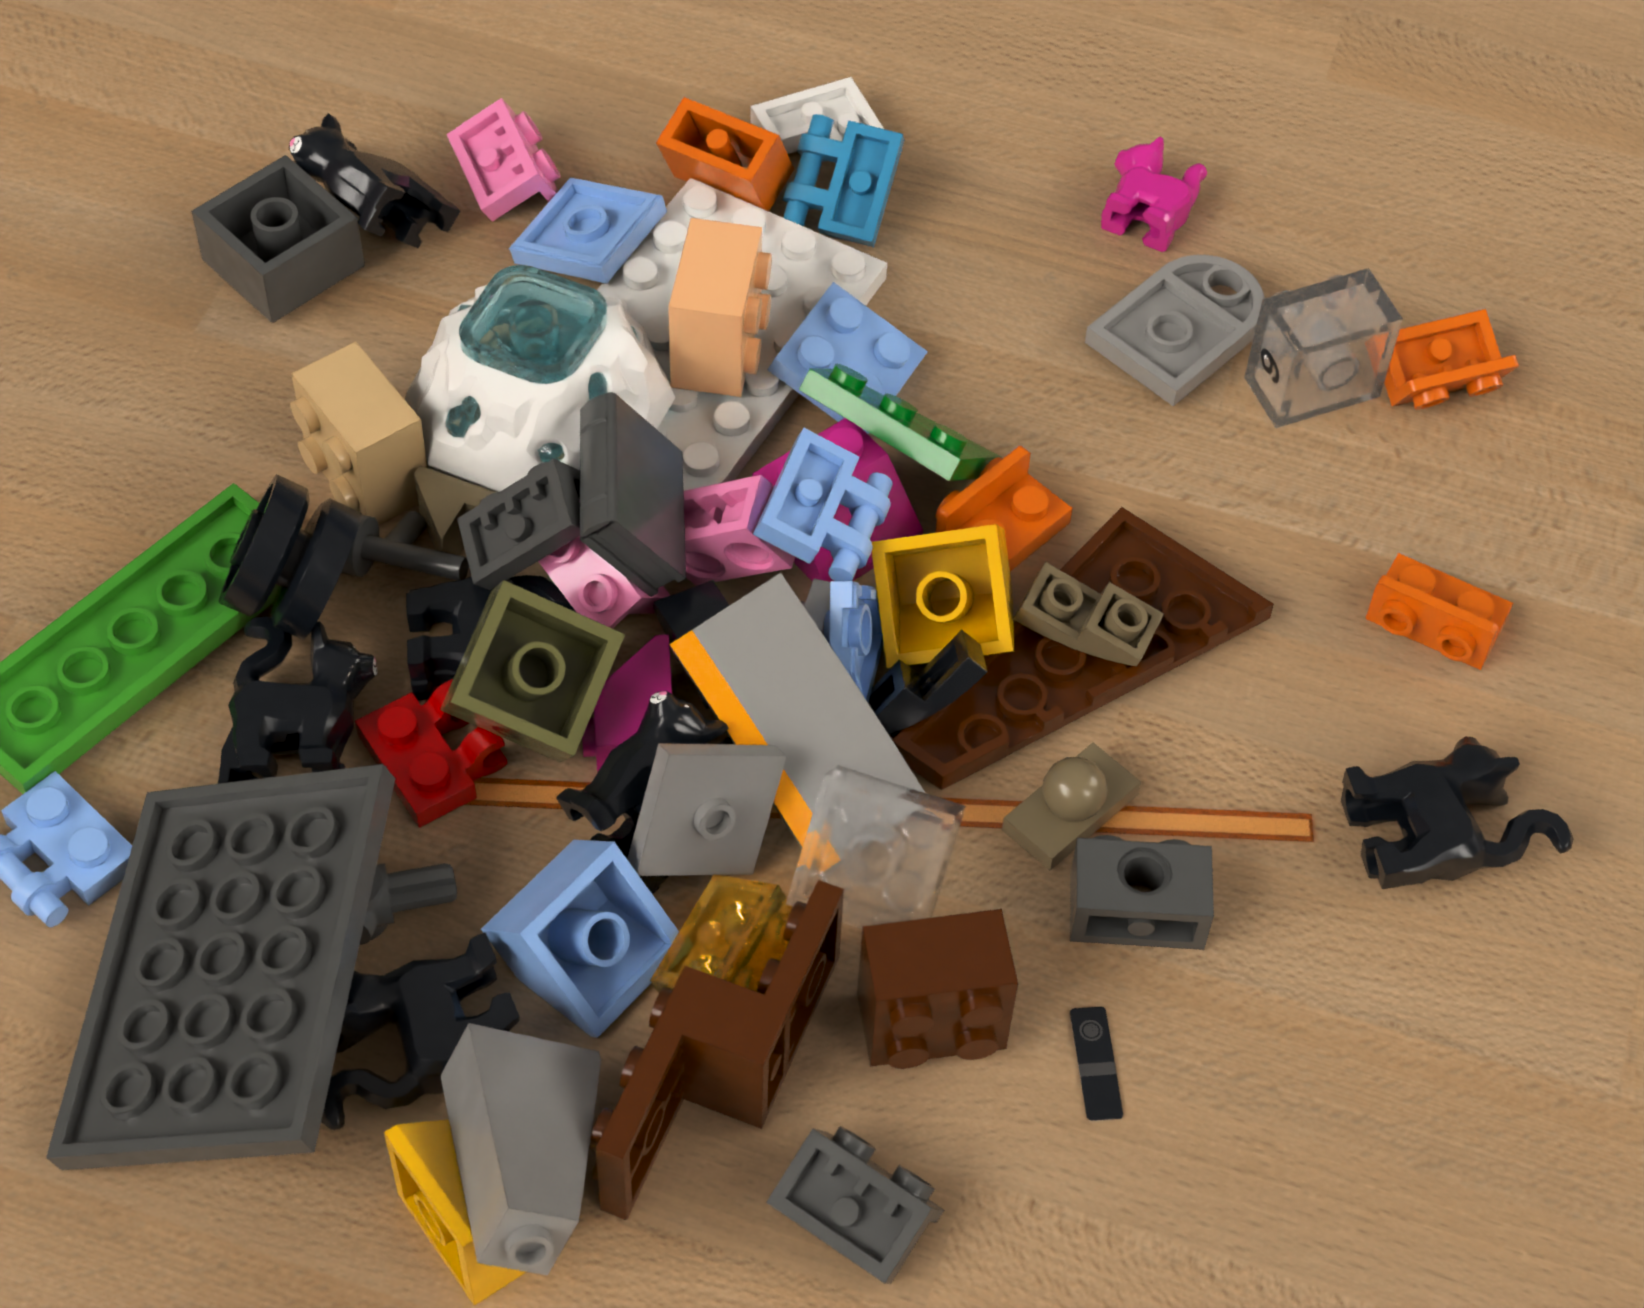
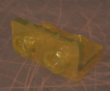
(729, 933)

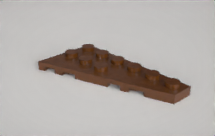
(1053, 685)

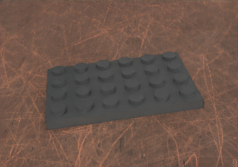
(225, 972)

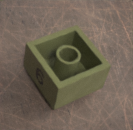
(532, 672)

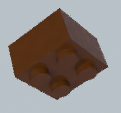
(936, 988)

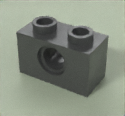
(1112, 912)

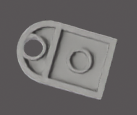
(1176, 327)

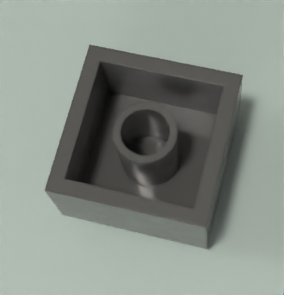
(278, 238)

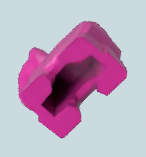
(1150, 196)

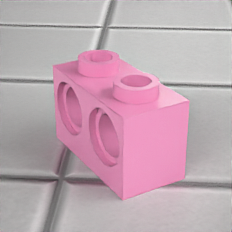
(721, 531)

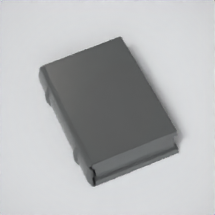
(631, 494)

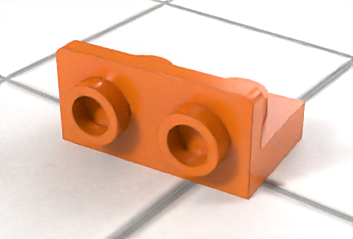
(1010, 499)
(1438, 611)

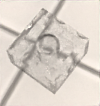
(1322, 347)
(879, 846)

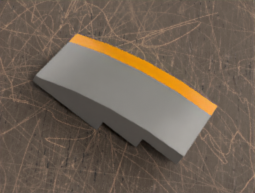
(785, 687)

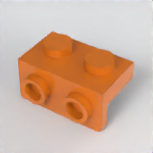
(1446, 358)

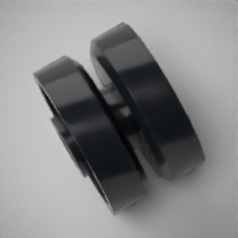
(298, 560)

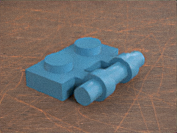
(859, 184)

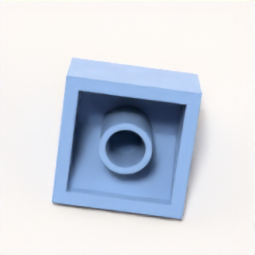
(584, 934)

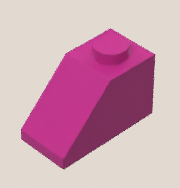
(627, 698)

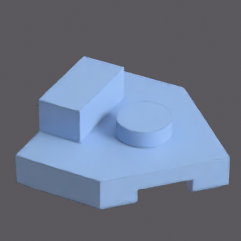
(855, 631)

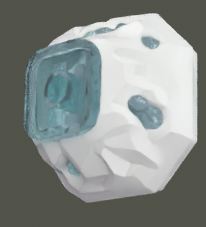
(519, 367)

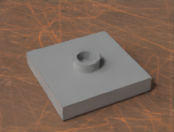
(706, 809)

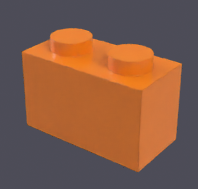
(725, 153)

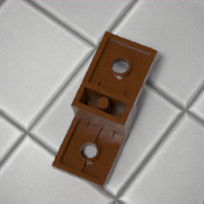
(716, 1049)

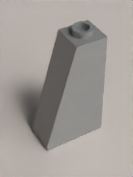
(520, 1141)

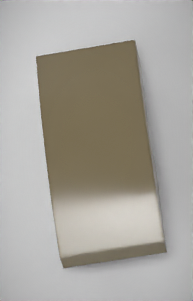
(1099, 624)

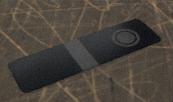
(1096, 1064)

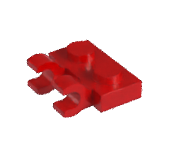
(425, 769)

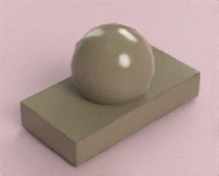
(1071, 804)

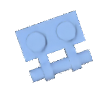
(807, 497)
(70, 838)

